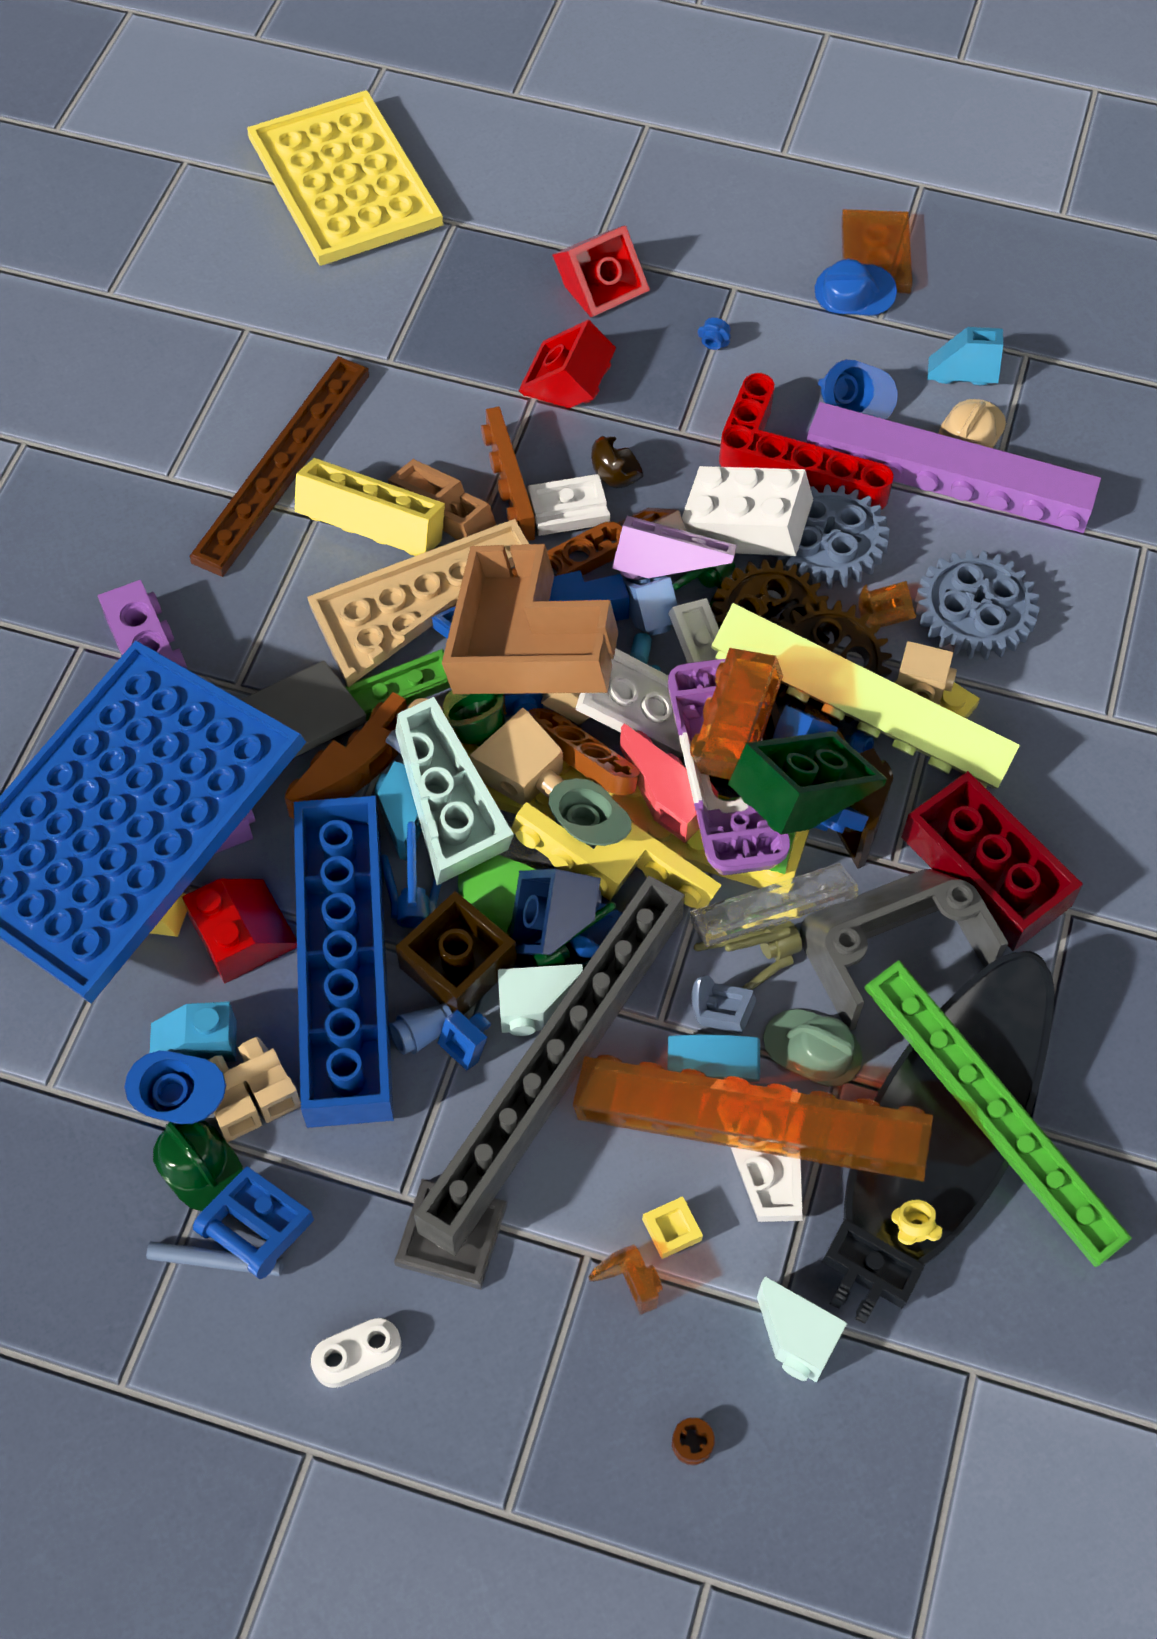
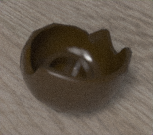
(615, 466)

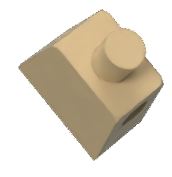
(520, 759)

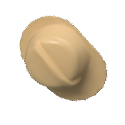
(975, 422)

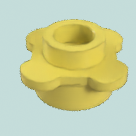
(916, 1222)

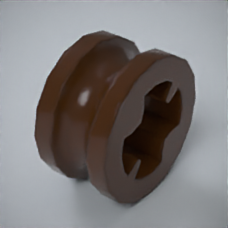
(702, 1430)

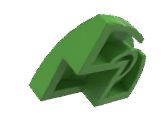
(493, 888)

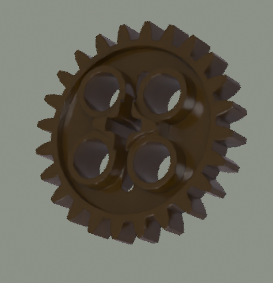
(751, 593)
(841, 625)

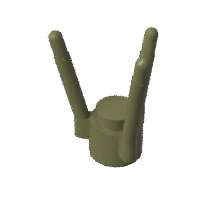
(775, 942)

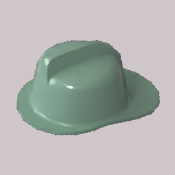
(589, 812)
(813, 1046)

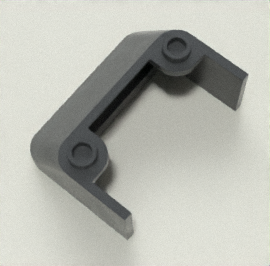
(839, 933)

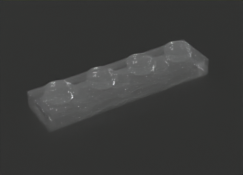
(773, 904)

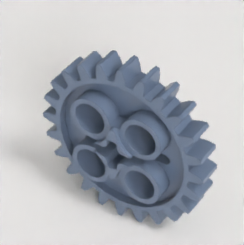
(840, 538)
(988, 604)

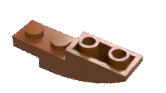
(345, 770)

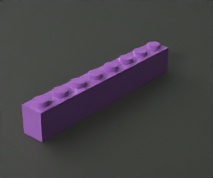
(960, 467)

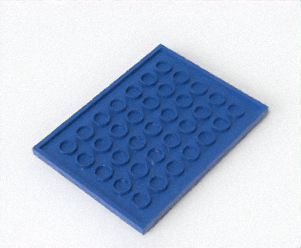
(127, 813)

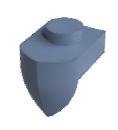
(722, 1005)

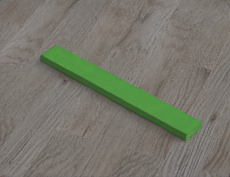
(998, 1114)

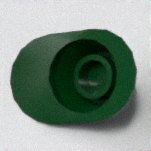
(474, 715)
(195, 1162)

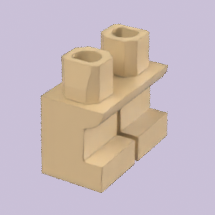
(266, 1081)

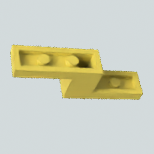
(614, 861)

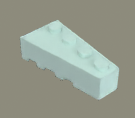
(450, 797)

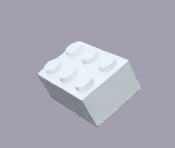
(750, 508)

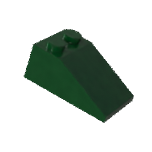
(802, 779)

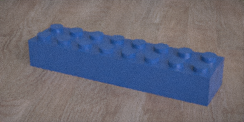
(341, 963)

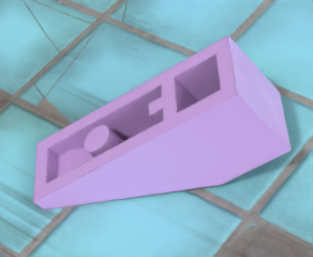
(660, 550)

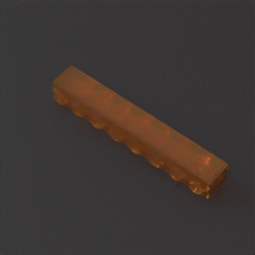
(754, 1116)

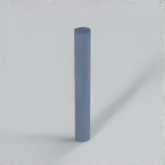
(202, 1257)

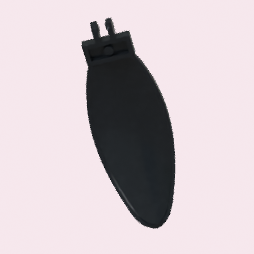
(1008, 1023)

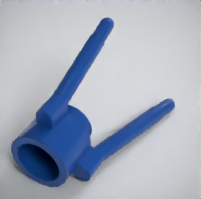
(413, 903)

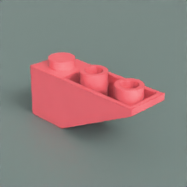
(662, 784)

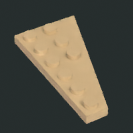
(394, 605)

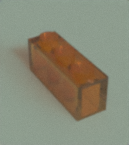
(736, 711)

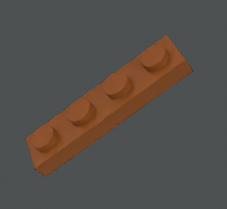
(504, 462)

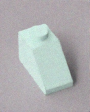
(532, 995)
(798, 1330)

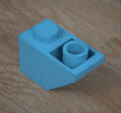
(969, 357)

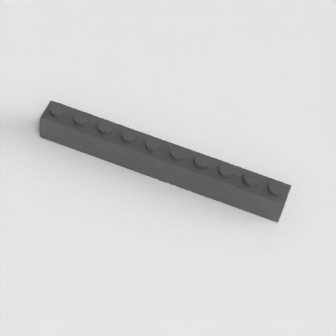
(548, 1067)

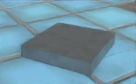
(472, 1259)

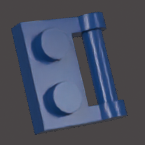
(264, 1211)

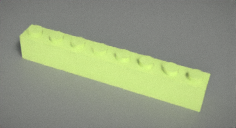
(870, 700)

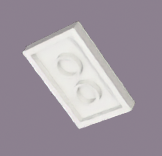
(636, 698)

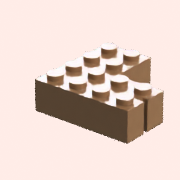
(516, 639)

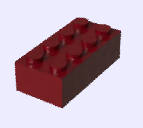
(981, 842)

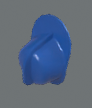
(855, 288)
(860, 388)
(175, 1087)

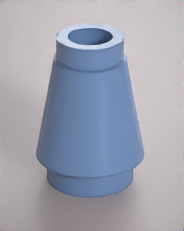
(418, 1028)

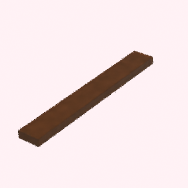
(279, 467)

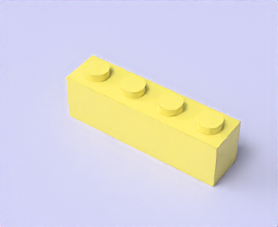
(369, 507)

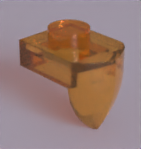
(887, 604)
(641, 1280)

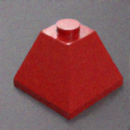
(602, 271)

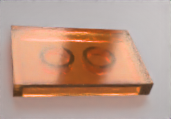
(879, 240)

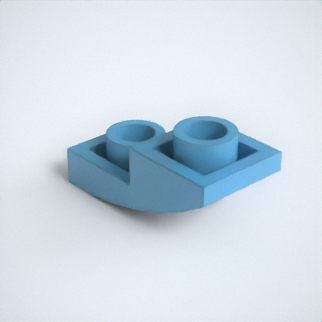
(716, 1055)

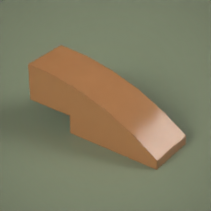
(463, 512)

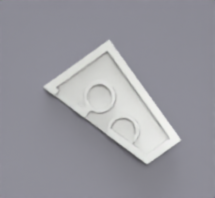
(771, 1184)

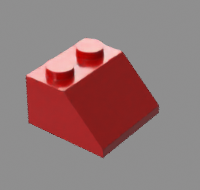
(569, 366)
(239, 925)

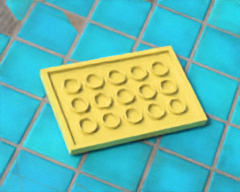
(344, 177)

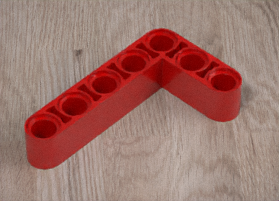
(749, 446)

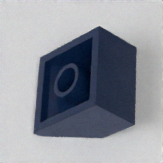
(552, 909)

